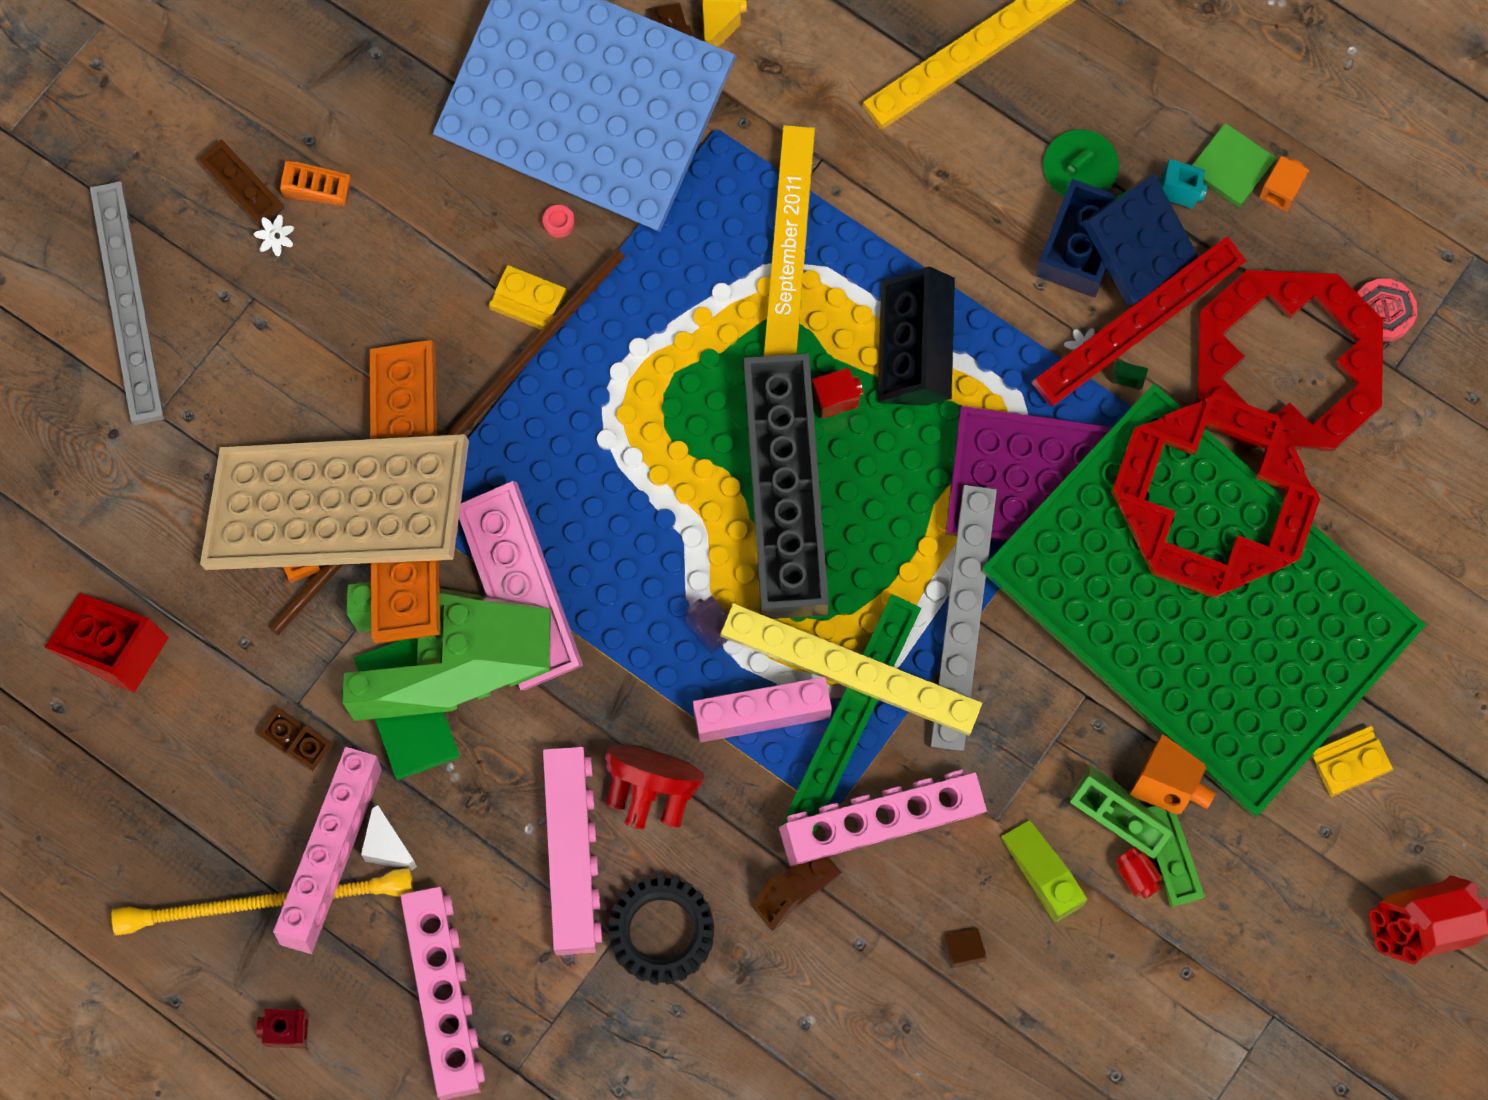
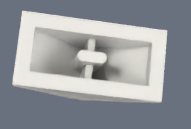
(383, 844)

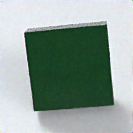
(1129, 375)

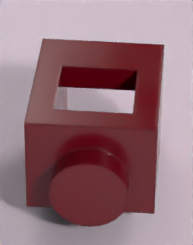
(292, 1037)

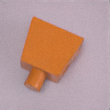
(1172, 779)

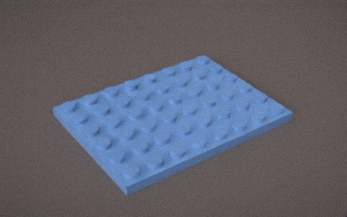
(587, 101)

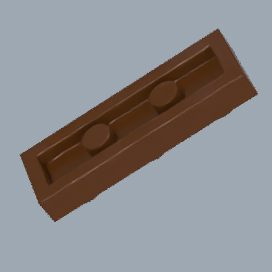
(240, 183)

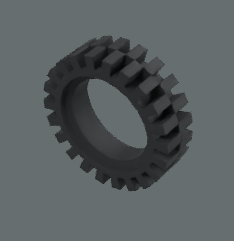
(653, 890)

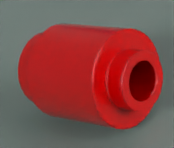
(1139, 873)

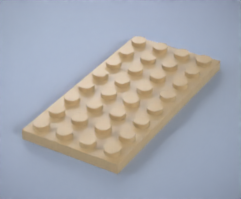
(336, 503)

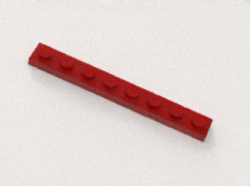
(1138, 321)

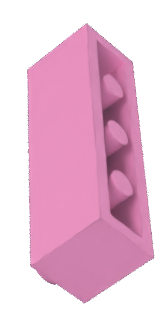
(762, 709)

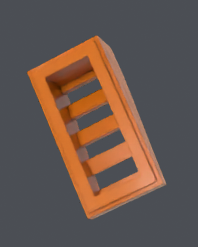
(306, 171)

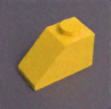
(721, 19)

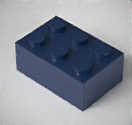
(1069, 251)

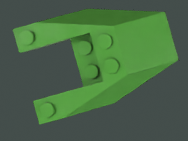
(478, 650)

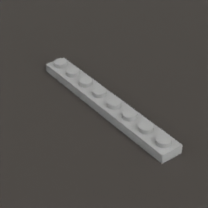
(127, 303)
(965, 604)

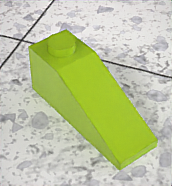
(1044, 871)

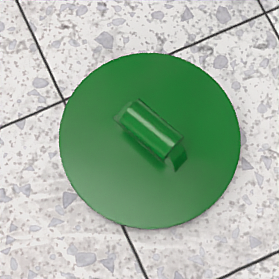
(1081, 157)

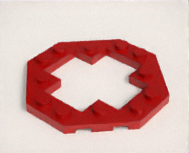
(1291, 293)
(1152, 522)

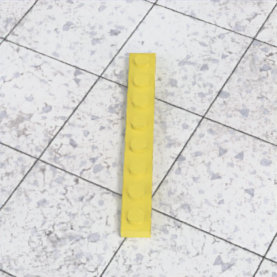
(851, 669)

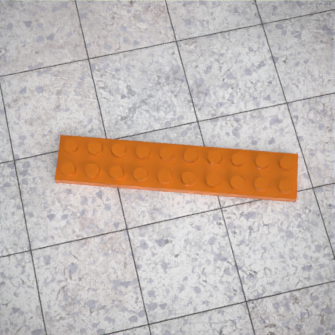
(401, 406)

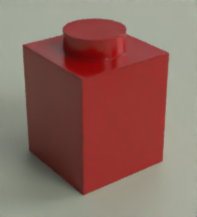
(836, 392)

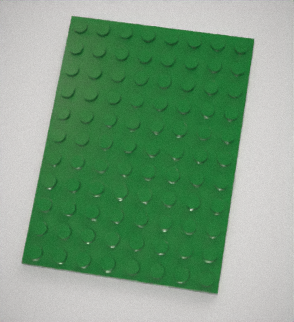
(1230, 677)

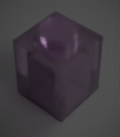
(707, 622)

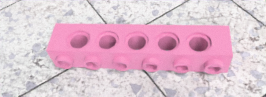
(803, 847)
(328, 850)
(417, 909)

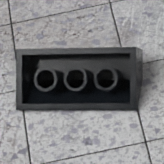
(916, 338)

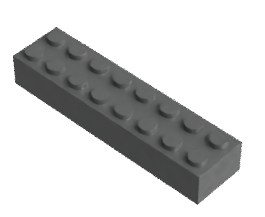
(785, 486)

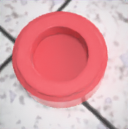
(558, 221)

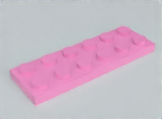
(515, 567)

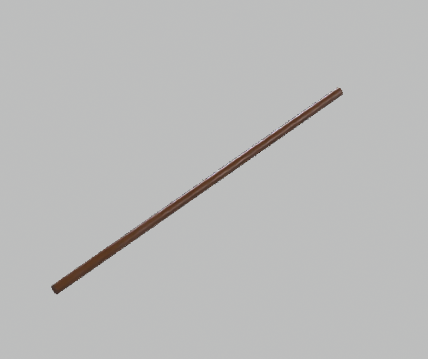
(473, 412)

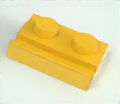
(527, 298)
(1351, 761)

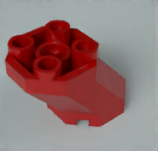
(1429, 920)

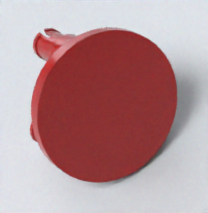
(650, 775)

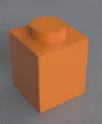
(1284, 183)

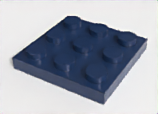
(1140, 239)

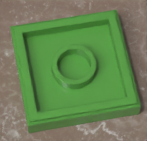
(1234, 165)

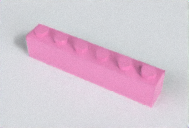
(569, 851)

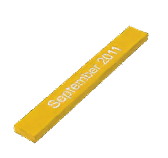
(789, 241)

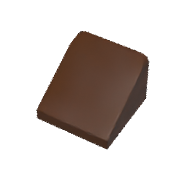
(965, 948)

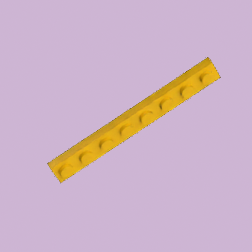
(959, 58)

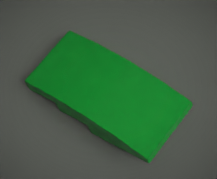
(410, 741)

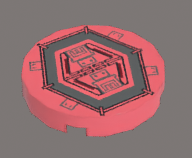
(1393, 303)

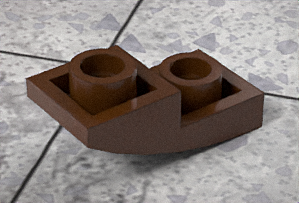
(294, 739)

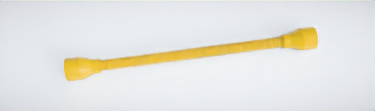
(131, 919)

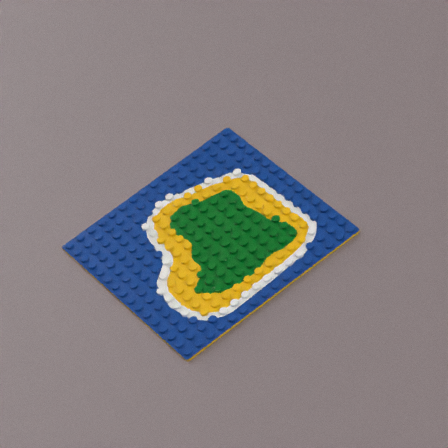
(642, 457)

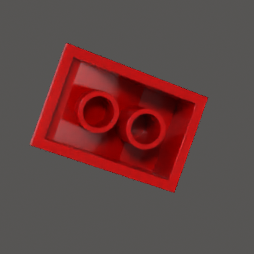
(107, 641)

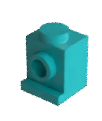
(1183, 183)

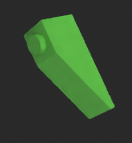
(1120, 812)

